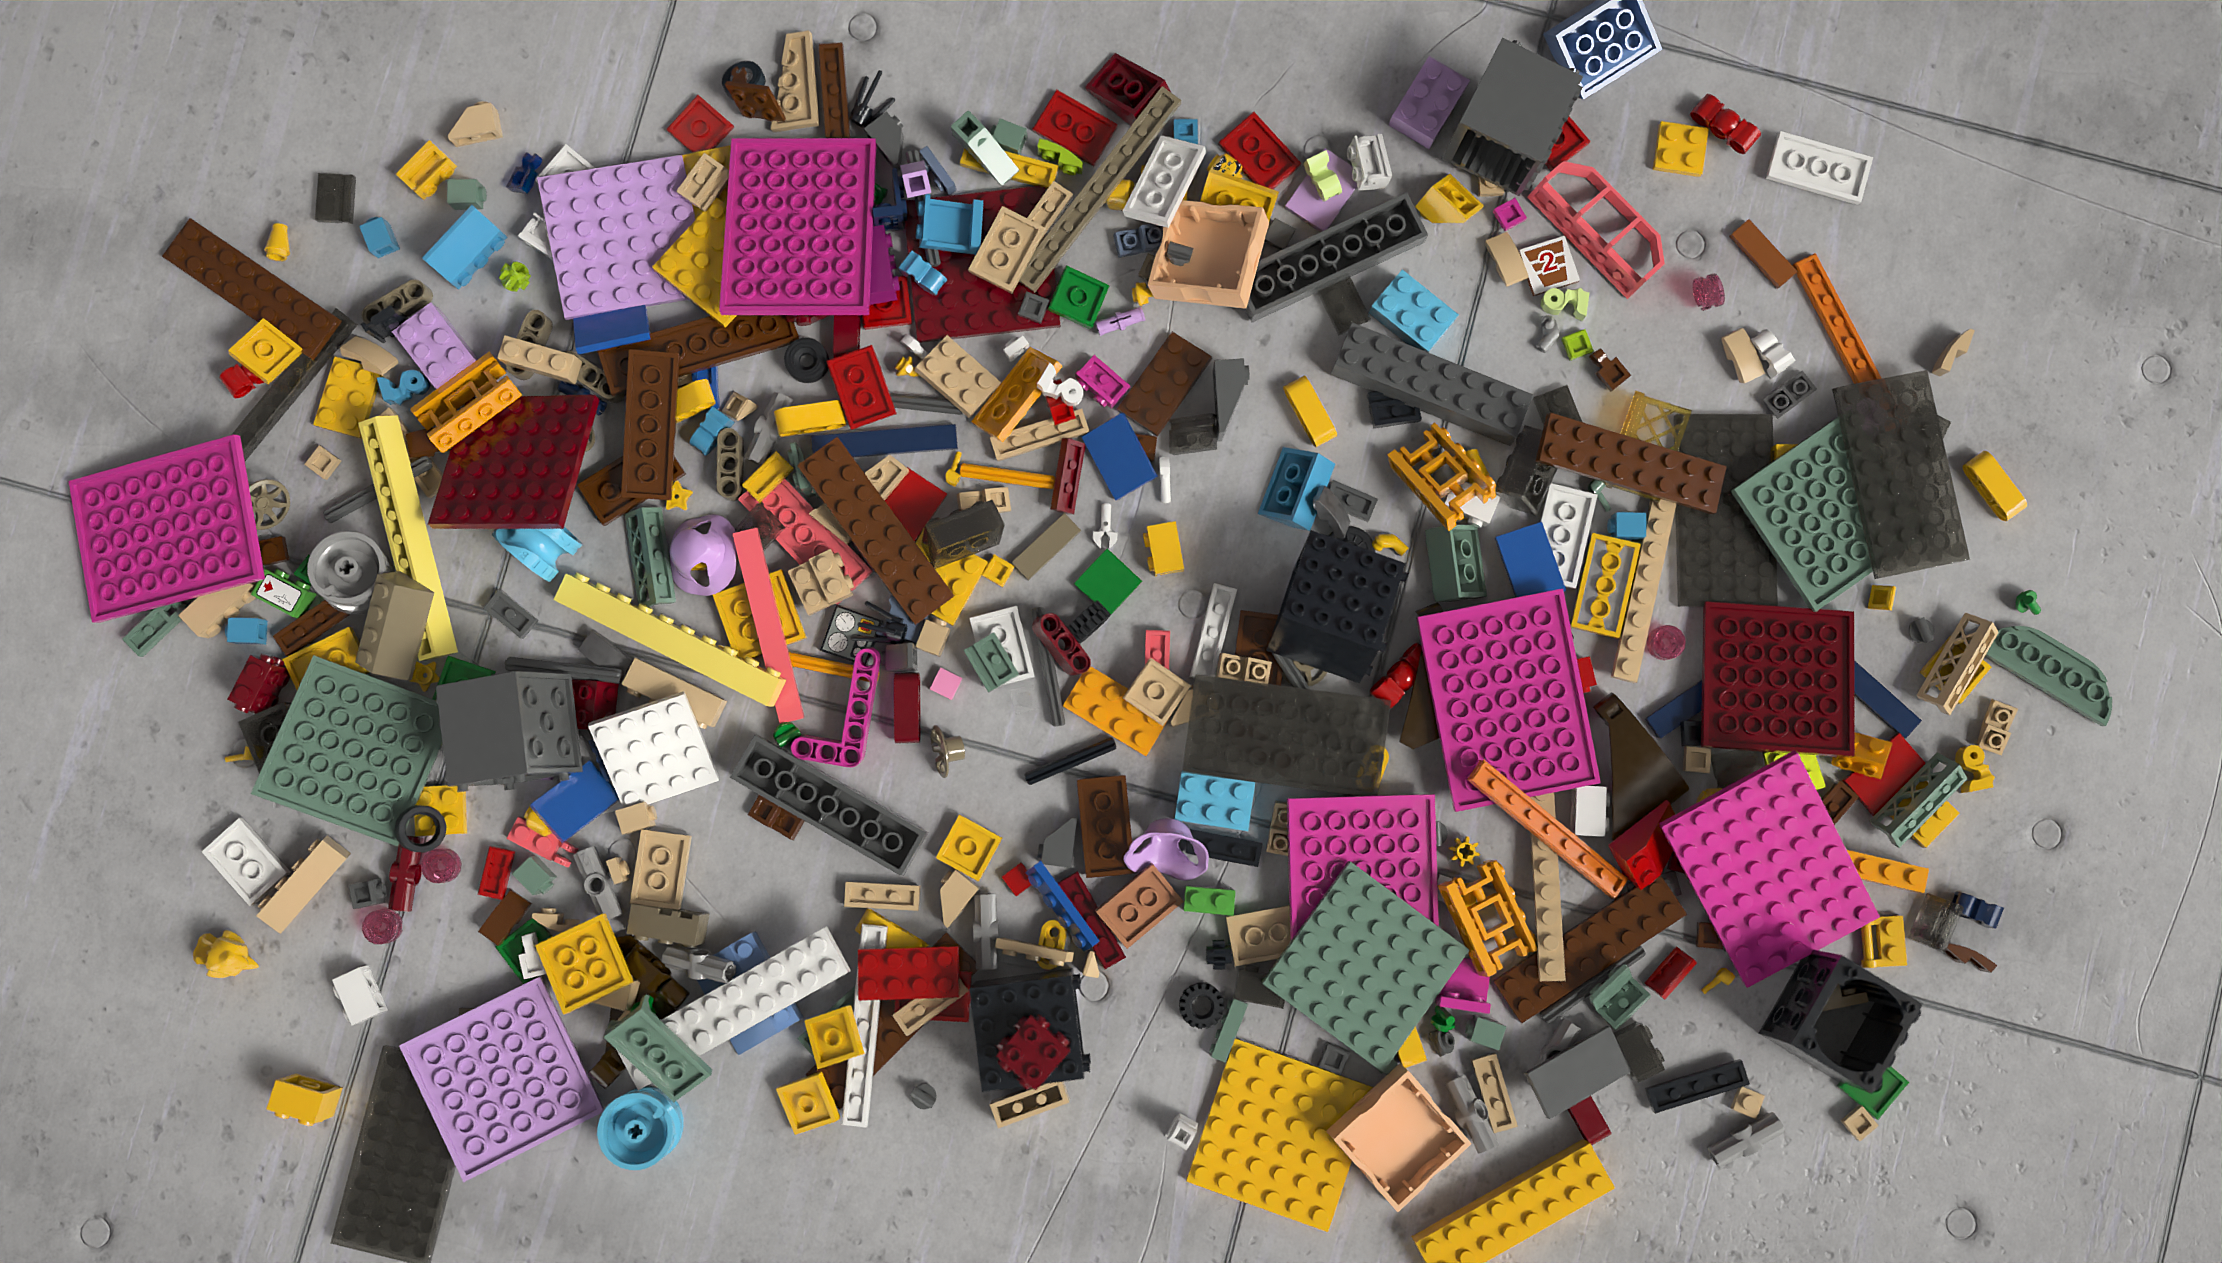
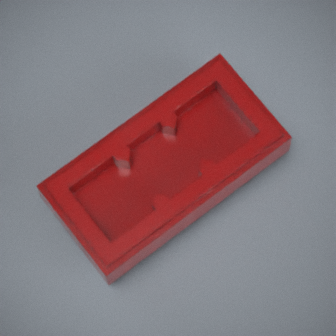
(496, 872)
(1670, 973)

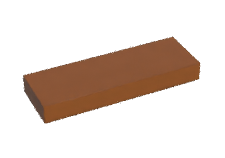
(1763, 254)

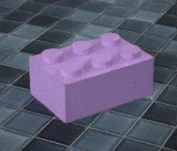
(1429, 102)
(434, 345)

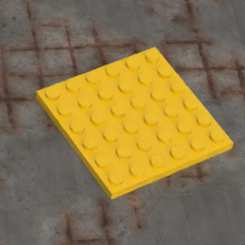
(1271, 1136)

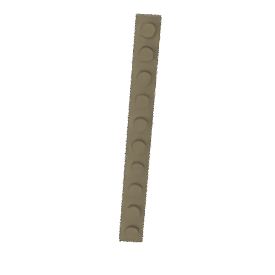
(1099, 188)

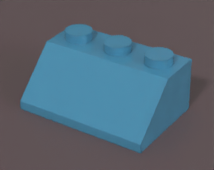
(465, 247)
(1294, 487)

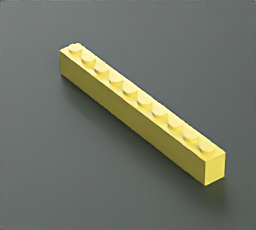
(406, 525)
(669, 639)

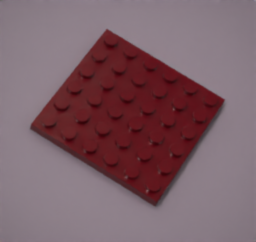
(967, 303)
(517, 466)
(1778, 679)

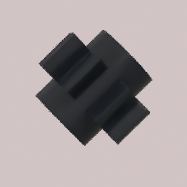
(1218, 954)

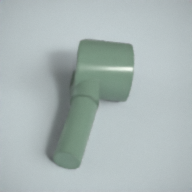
(1596, 487)

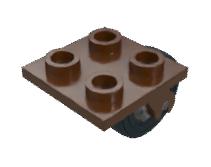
(746, 86)

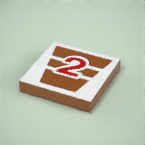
(1549, 265)

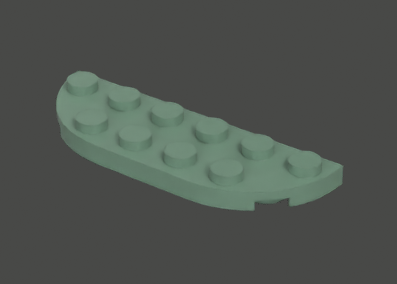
(2053, 670)

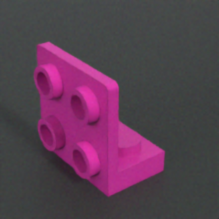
(1465, 990)

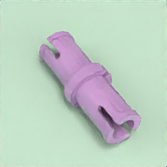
(1120, 321)

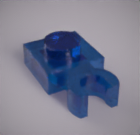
(524, 176)

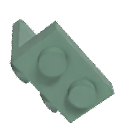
(796, 457)
(1618, 997)

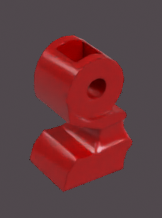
(1059, 410)

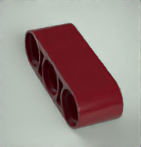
(846, 334)
(1072, 647)
(907, 708)
(1589, 1121)

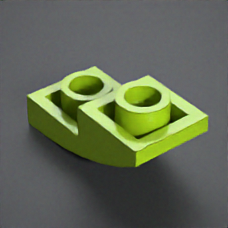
(1067, 161)

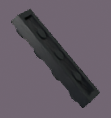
(1697, 1086)

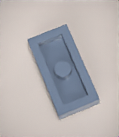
(942, 179)

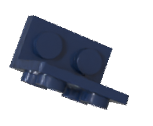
(892, 216)

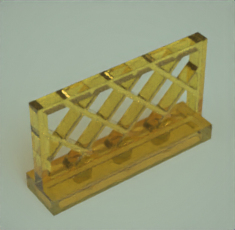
(1633, 420)

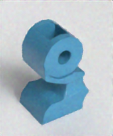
(923, 273)
(410, 382)
(706, 435)

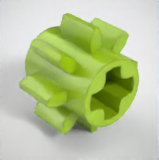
(514, 276)

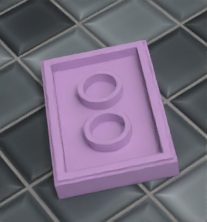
(1308, 204)

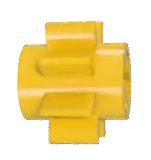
(1471, 847)

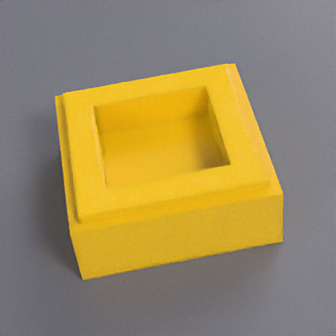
(998, 570)

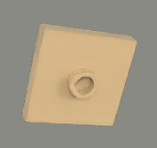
(1156, 691)

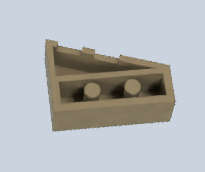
(668, 925)

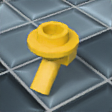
(1141, 294)
(905, 367)

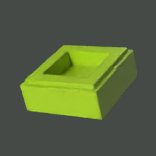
(1577, 344)

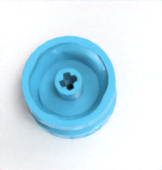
(538, 547)
(640, 1128)

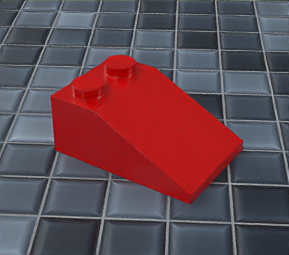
(1644, 848)

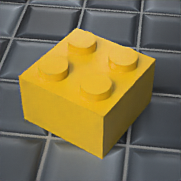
(304, 1099)

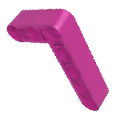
(852, 718)

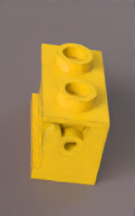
(426, 170)
(1164, 548)

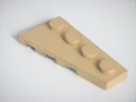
(797, 84)
(883, 476)

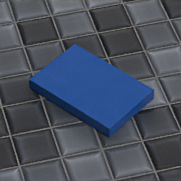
(611, 329)
(1119, 456)
(1529, 561)
(575, 802)

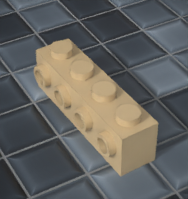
(658, 684)
(303, 884)

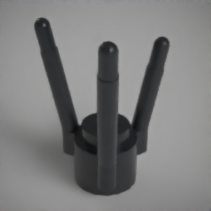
(861, 113)
(894, 631)

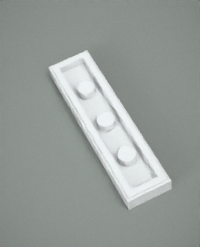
(1213, 630)

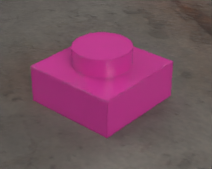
(1509, 214)

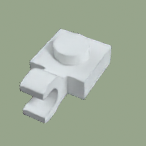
(530, 960)

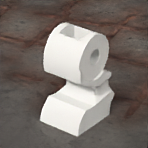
(1772, 351)
(1069, 390)
(1182, 1131)

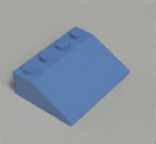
(1603, 41)
(747, 954)

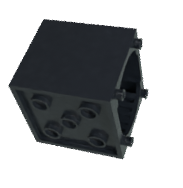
(1337, 607)
(1003, 1001)
(1877, 1039)

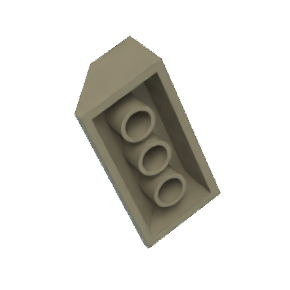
(394, 626)

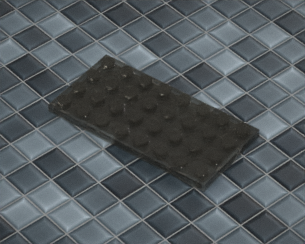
(1900, 474)
(1722, 552)
(1286, 736)
(397, 1171)

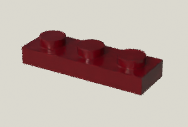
(1067, 476)

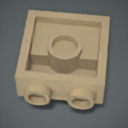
(821, 581)

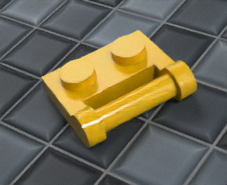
(1890, 943)

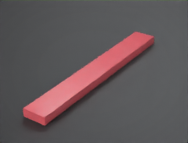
(768, 621)

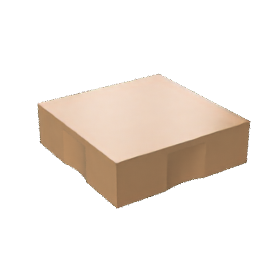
(1223, 259)
(1398, 1137)

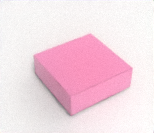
(946, 683)

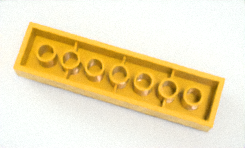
(1517, 1208)

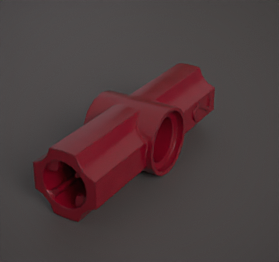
(405, 876)

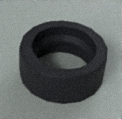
(440, 830)

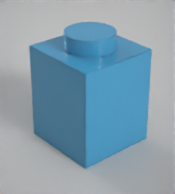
(379, 237)
(1627, 525)
(246, 631)

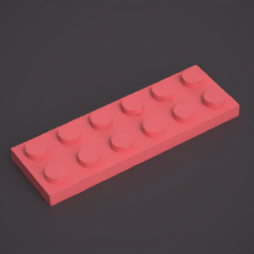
(803, 534)

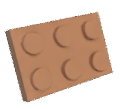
(1139, 905)

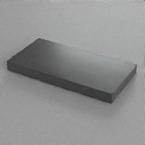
(1578, 1072)

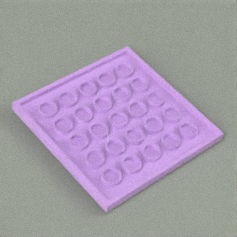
(611, 230)
(502, 1078)

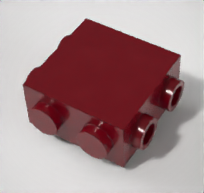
(259, 684)
(1032, 1051)

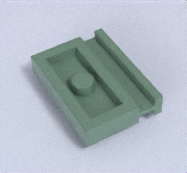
(991, 662)

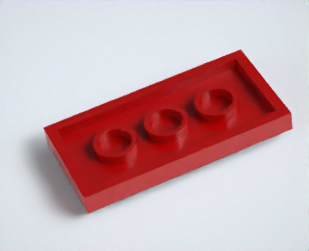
(908, 973)

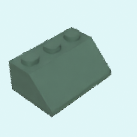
(1455, 563)

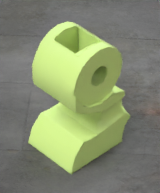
(1325, 180)
(1555, 300)

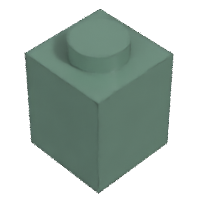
(1009, 136)
(464, 193)
(535, 876)
(1485, 1032)

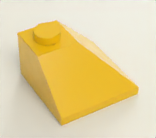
(1448, 202)

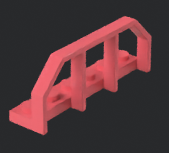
(1586, 238)

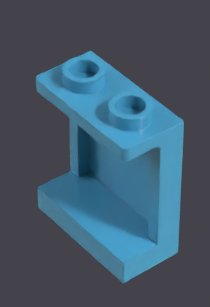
(950, 225)

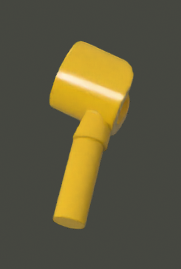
(952, 476)
(246, 756)
(1723, 975)

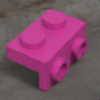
(1102, 382)

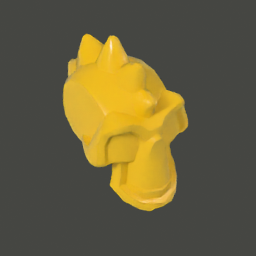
(223, 955)

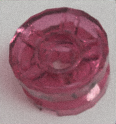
(1708, 291)
(1656, 645)
(449, 859)
(373, 922)

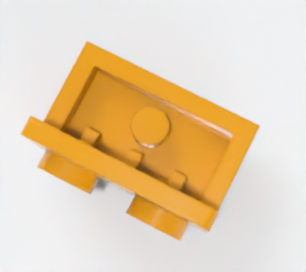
(1869, 756)

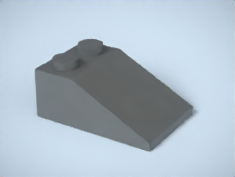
(1228, 385)

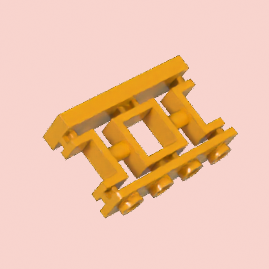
(442, 404)
(1428, 489)
(1470, 925)

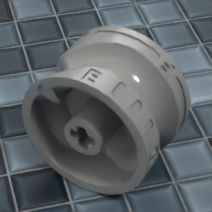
(346, 570)

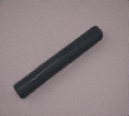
(1070, 761)

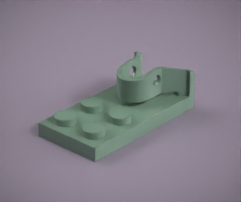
(657, 1051)

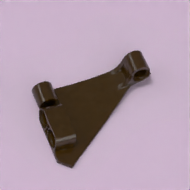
(1420, 720)
(1639, 767)
(654, 981)

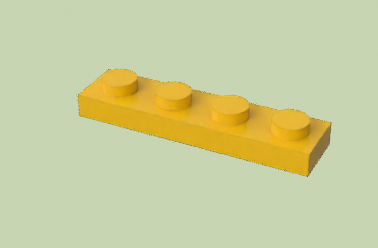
(1030, 170)

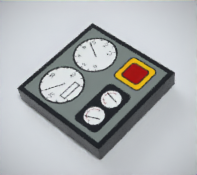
(842, 628)

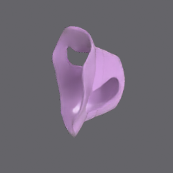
(714, 549)
(1165, 851)

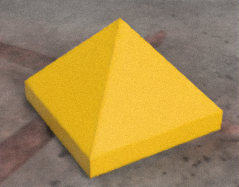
(1881, 597)

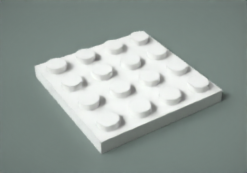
(654, 751)

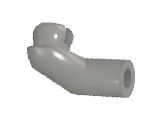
(1550, 333)

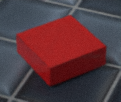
(1017, 879)

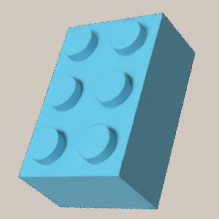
(1413, 312)
(1214, 801)

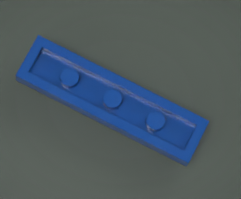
(1057, 900)

